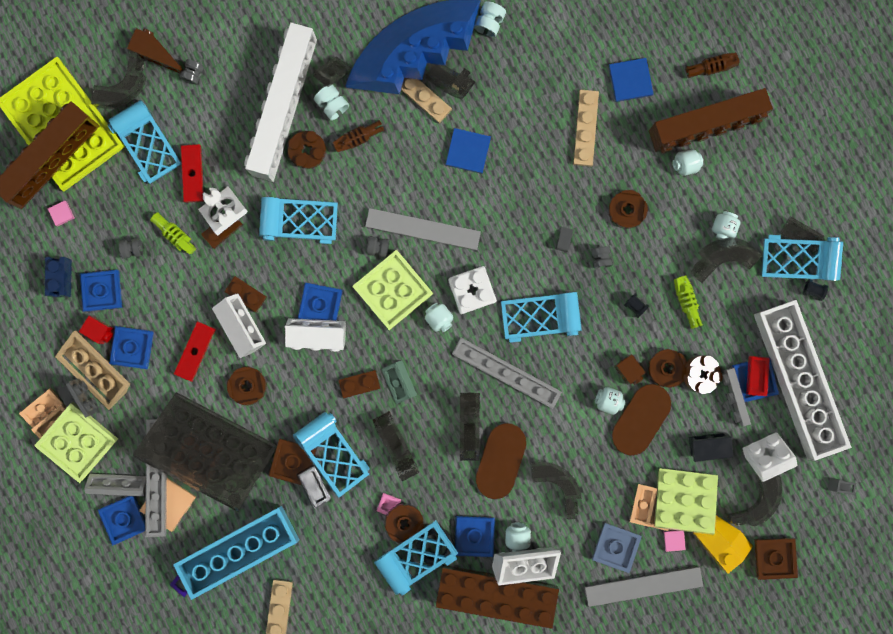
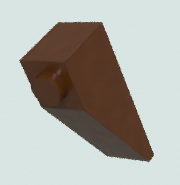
(150, 49)

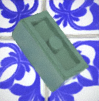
(399, 382)

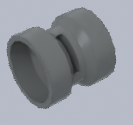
(191, 71)
(379, 247)
(130, 248)
(601, 257)

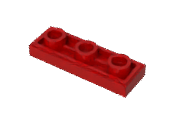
(192, 161)
(189, 362)

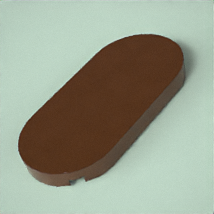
(641, 419)
(501, 461)

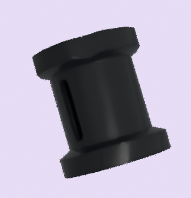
(815, 290)
(636, 305)

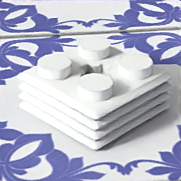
(466, 301)
(770, 456)

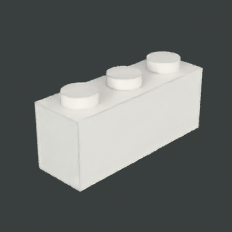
(238, 325)
(315, 334)

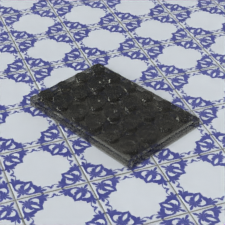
(206, 451)

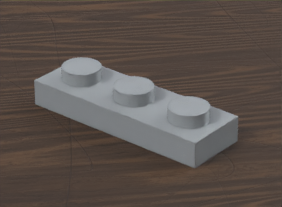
(735, 397)
(115, 485)

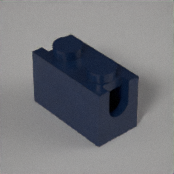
(58, 277)

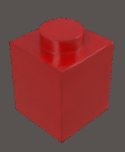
(96, 330)

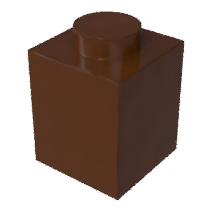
(630, 370)

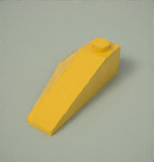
(726, 546)

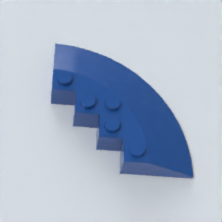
(411, 43)

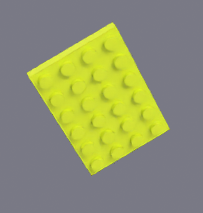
(41, 99)

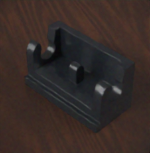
(711, 447)

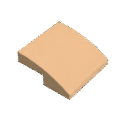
(40, 408)
(177, 504)
(644, 506)

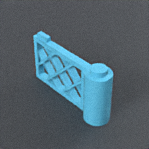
(131, 120)
(272, 219)
(828, 260)
(567, 316)
(313, 435)
(394, 569)

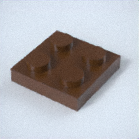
(289, 461)
(776, 558)

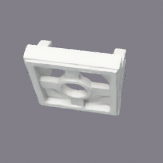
(226, 219)

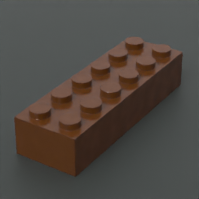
(710, 120)
(46, 155)
(480, 595)

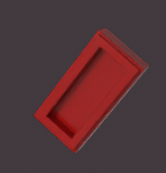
(757, 376)

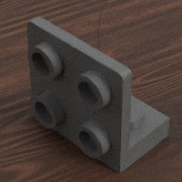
(76, 392)

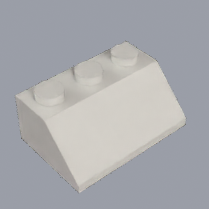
(525, 565)

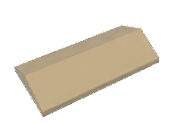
(95, 368)

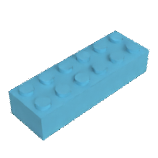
(236, 552)

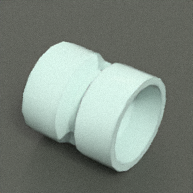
(490, 17)
(331, 101)

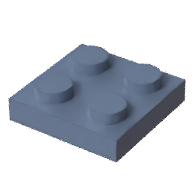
(616, 547)

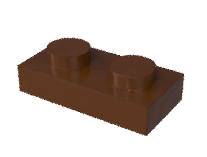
(214, 240)
(251, 297)
(359, 384)

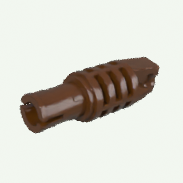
(713, 65)
(357, 136)

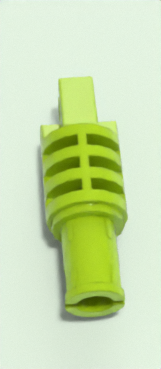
(173, 234)
(688, 301)

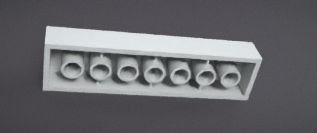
(281, 102)
(802, 381)

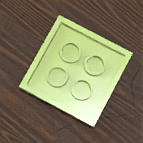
(392, 290)
(76, 442)
(686, 501)

